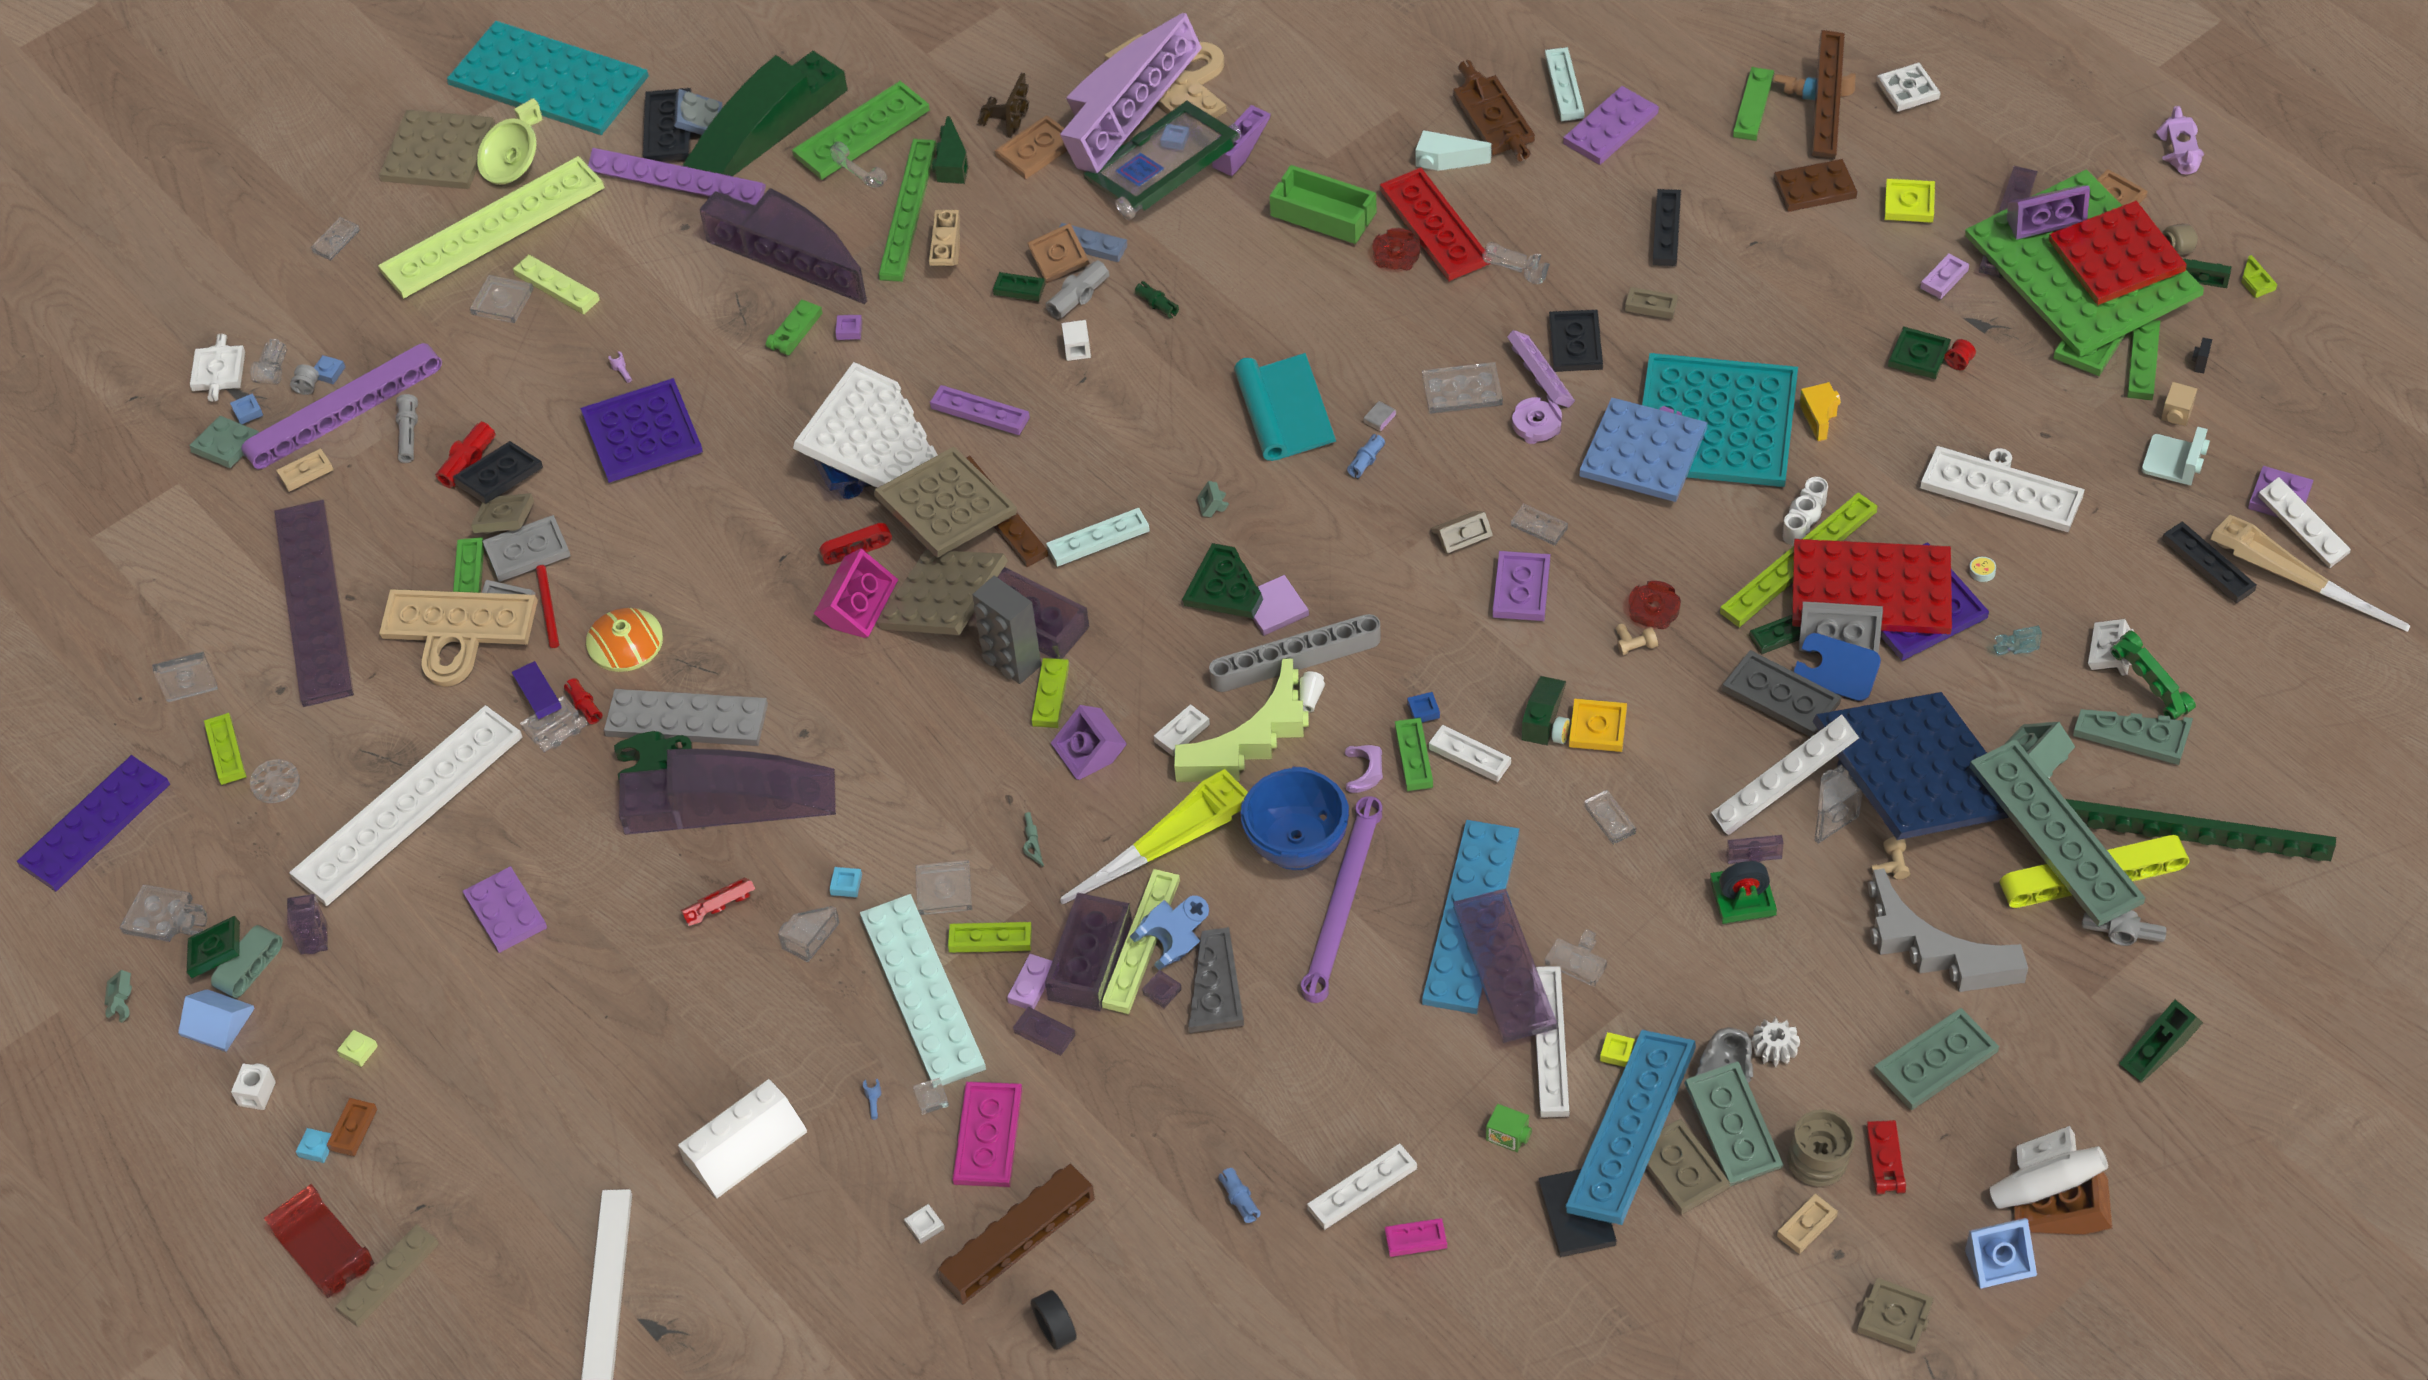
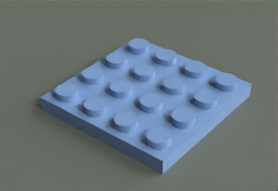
(1643, 449)

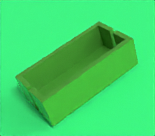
(1323, 204)

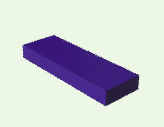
(536, 690)

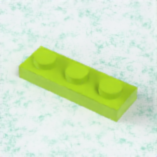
(1050, 693)
(225, 748)
(990, 937)

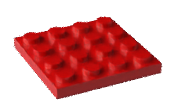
(2117, 252)

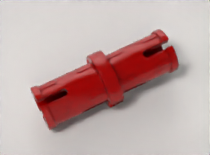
(583, 701)

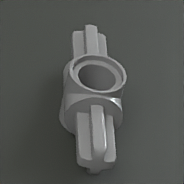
(2127, 928)

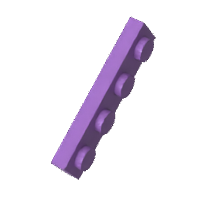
(979, 410)

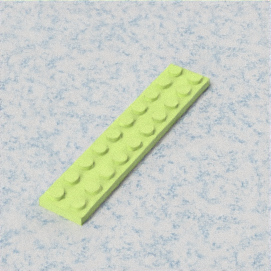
(490, 227)

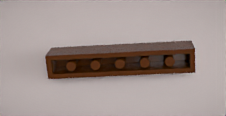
(1016, 1233)

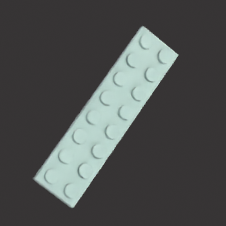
(922, 990)

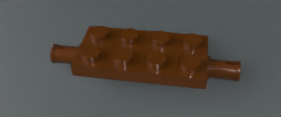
(1493, 113)

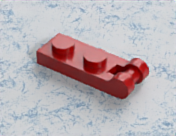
(1885, 1156)

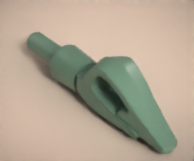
(1032, 836)

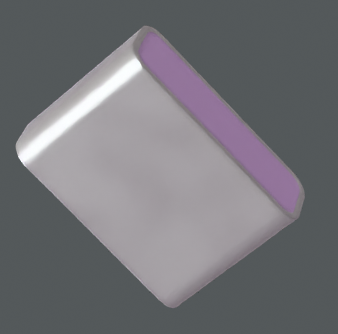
(1379, 416)

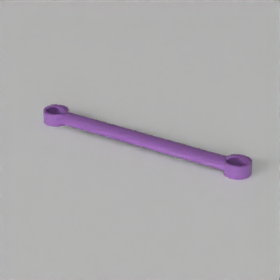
(1341, 900)

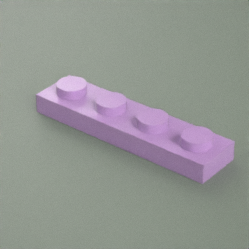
(1537, 364)

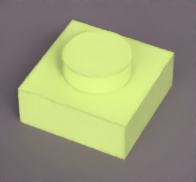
(529, 112)
(357, 1048)

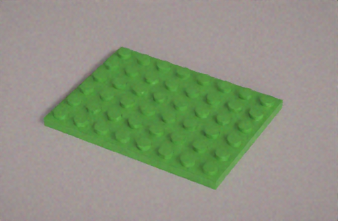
(2058, 295)

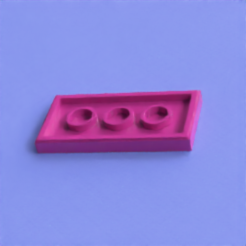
(987, 1134)

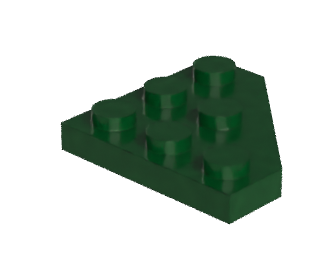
(1223, 584)

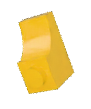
(1819, 405)

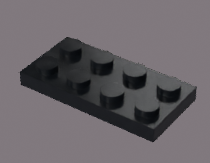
(661, 138)

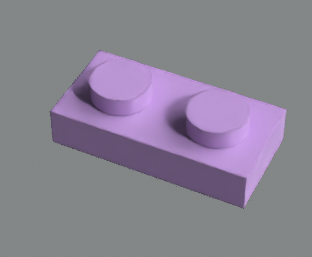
(1944, 276)
(1030, 982)

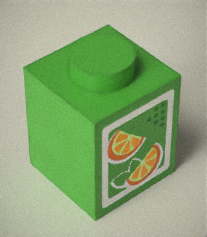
(1508, 1128)

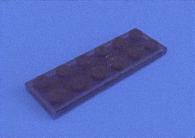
(1505, 965)

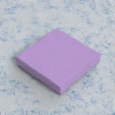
(1279, 606)

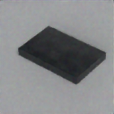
(1575, 340)
(497, 472)
(1572, 1232)

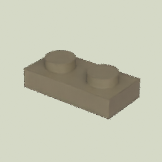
(1651, 303)

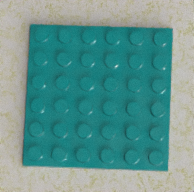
(1744, 409)

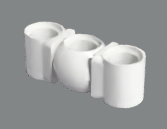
(1805, 510)

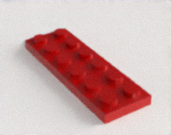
(1434, 223)

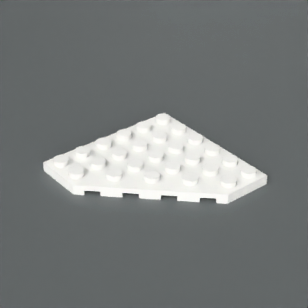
(866, 429)

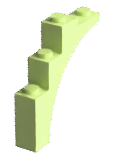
(1254, 739)

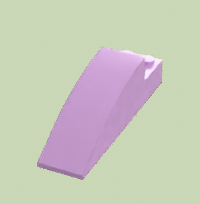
(1125, 90)

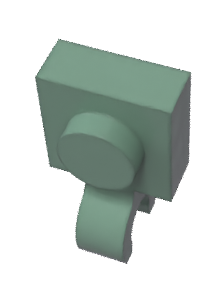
(117, 991)

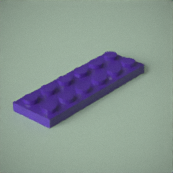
(93, 823)

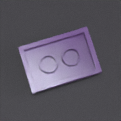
(1521, 586)
(504, 909)

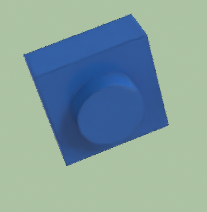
(1424, 707)

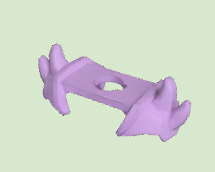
(2186, 154)

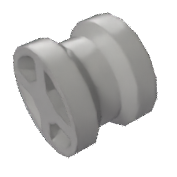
(304, 379)

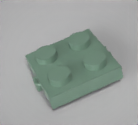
(222, 441)

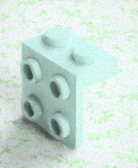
(2176, 458)

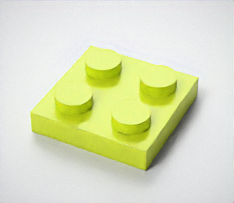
(1909, 200)

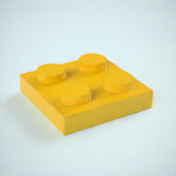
(1598, 725)

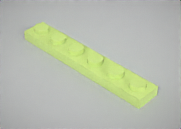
(1136, 955)

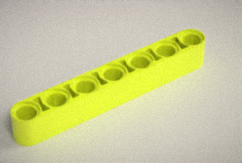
(2137, 861)

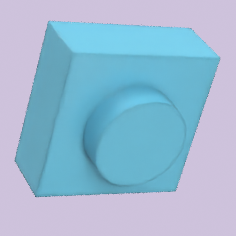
(845, 882)
(314, 1145)

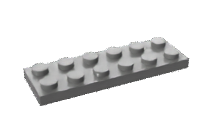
(697, 716)

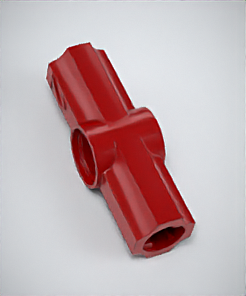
(465, 453)

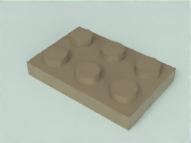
(1685, 1168)

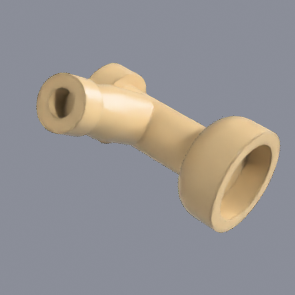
(1627, 643)
(1897, 866)

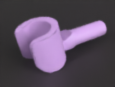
(619, 365)

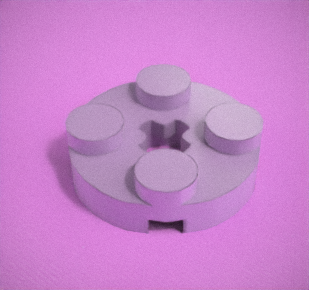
(1536, 431)

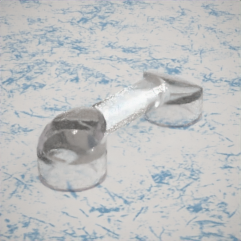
(874, 178)

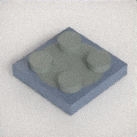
(694, 111)

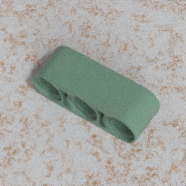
(255, 954)

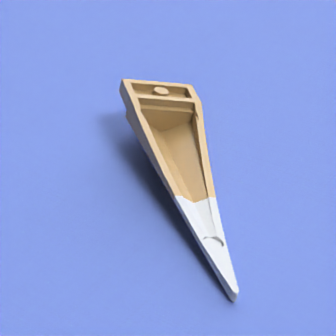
(2260, 550)

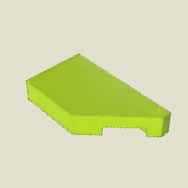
(2257, 279)

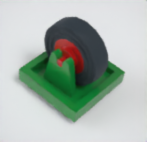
(1743, 892)

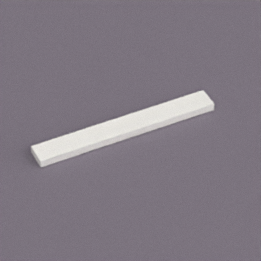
(607, 1285)

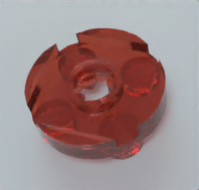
(1387, 257)
(1649, 616)

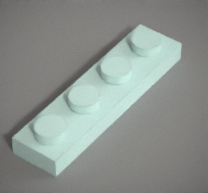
(1564, 84)
(1097, 537)

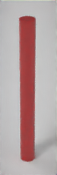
(547, 606)

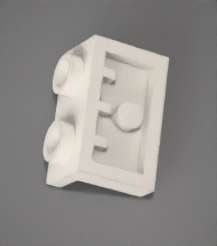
(2104, 637)

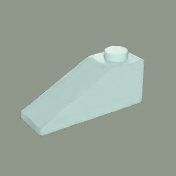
(1446, 152)

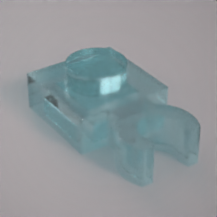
(2022, 641)

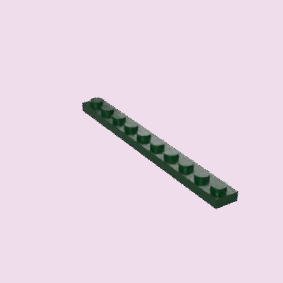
(2205, 830)

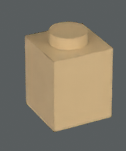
(2179, 404)

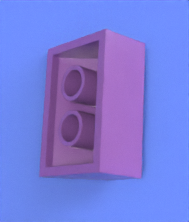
(2048, 211)

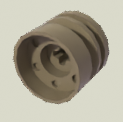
(1821, 1148)

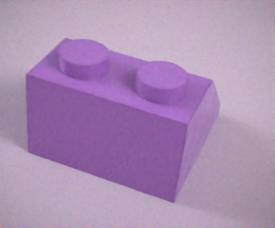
(1088, 741)

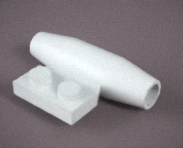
(2047, 1168)

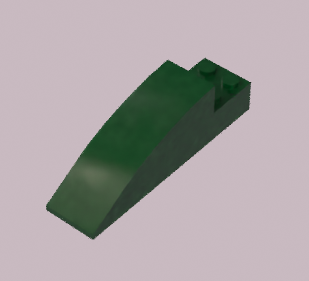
(766, 111)

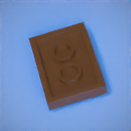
(1815, 185)

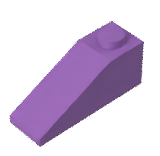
(1251, 126)

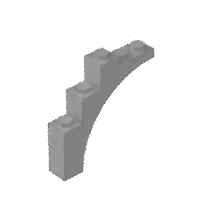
(1969, 963)

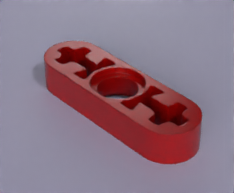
(834, 551)

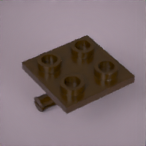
(1011, 111)

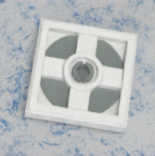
(1908, 87)

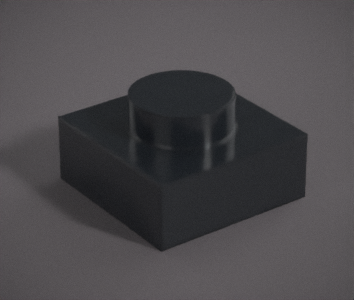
(2201, 355)

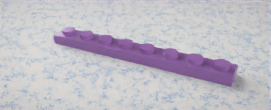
(674, 176)

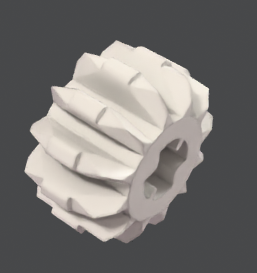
(1775, 1041)

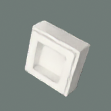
(924, 1224)

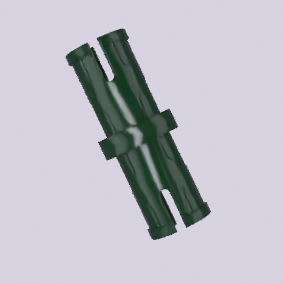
(1156, 299)

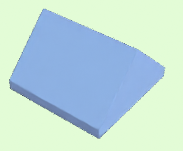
(213, 1018)
(2001, 1253)

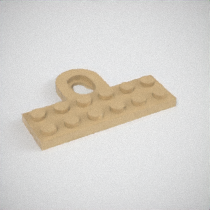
(1190, 83)
(460, 618)

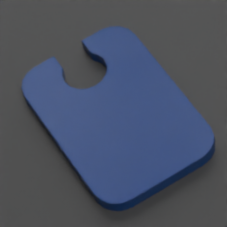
(1844, 666)

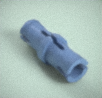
(1366, 455)
(1239, 1195)

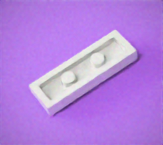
(1470, 753)

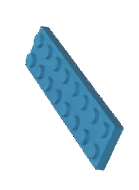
(1480, 868)
(1631, 1127)

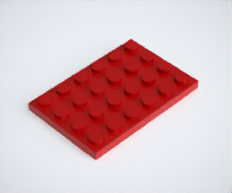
(1903, 578)

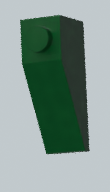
(1542, 710)
(2161, 1041)

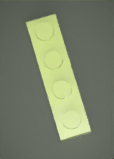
(556, 284)

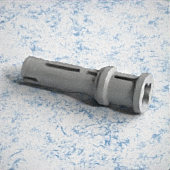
(406, 419)

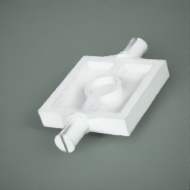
(217, 368)

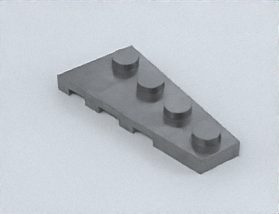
(1216, 990)

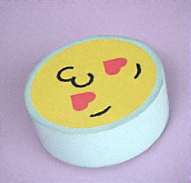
(1982, 569)
(1560, 730)

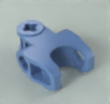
(1173, 928)

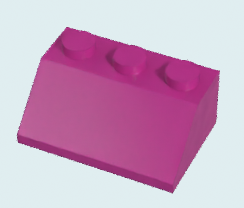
(856, 595)

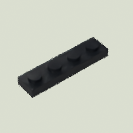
(1666, 227)
(2209, 562)

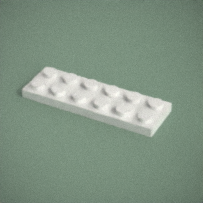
(2002, 489)

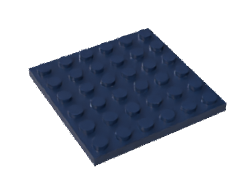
(1916, 765)

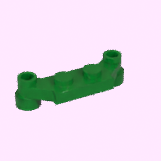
(2153, 673)

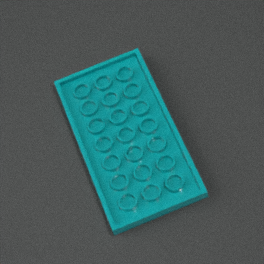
(563, 79)

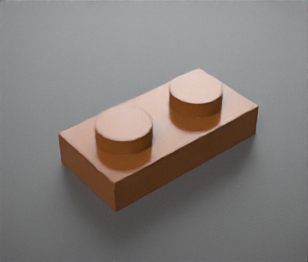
(352, 1127)

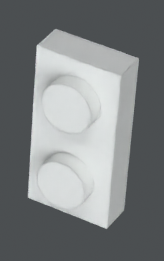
(1181, 729)

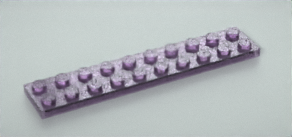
(313, 603)

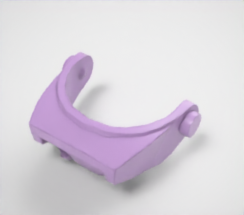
(1374, 771)

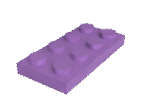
(1610, 125)

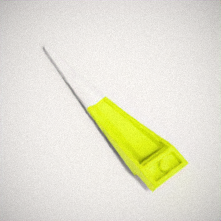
(1201, 811)

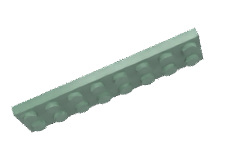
(2057, 833)

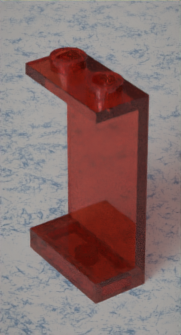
(318, 1241)

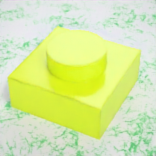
(1617, 1049)

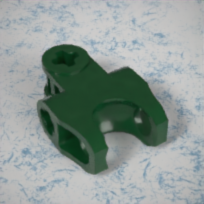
(649, 750)

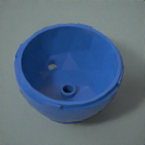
(1289, 807)

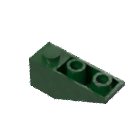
(951, 159)

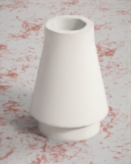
(1310, 689)

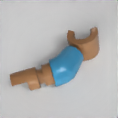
(1807, 86)

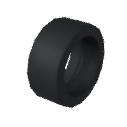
(1053, 1319)

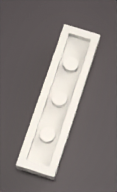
(2304, 522)
(1362, 1186)

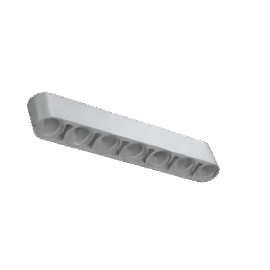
(1305, 650)

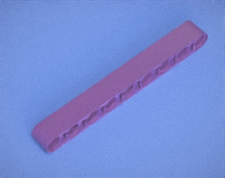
(341, 406)

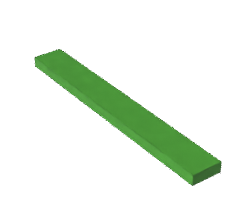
(907, 210)

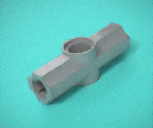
(1077, 289)

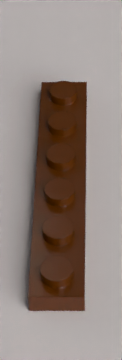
(1828, 94)
(1019, 535)

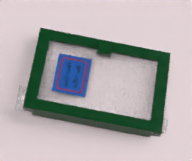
(1163, 158)

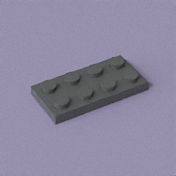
(1780, 692)

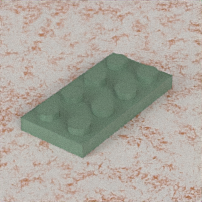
(1936, 1059)
(1733, 1123)

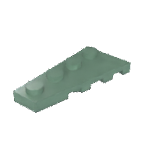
(2150, 737)

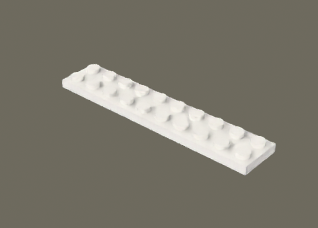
(405, 805)

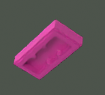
(1415, 1237)

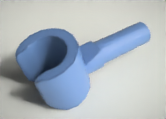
(872, 1094)

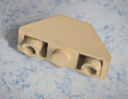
(945, 238)

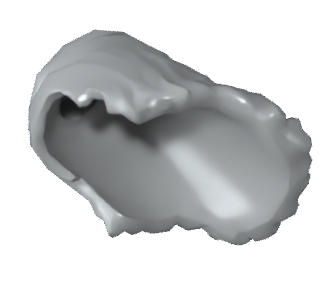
(1727, 1047)

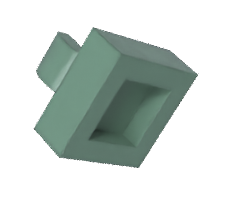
(1211, 499)

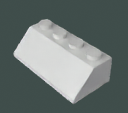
(742, 1138)

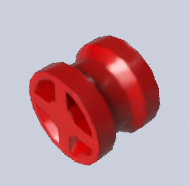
(1960, 354)

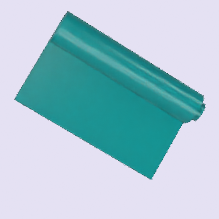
(1284, 406)

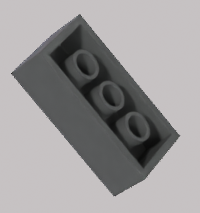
(1006, 630)

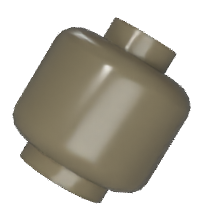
(2182, 238)

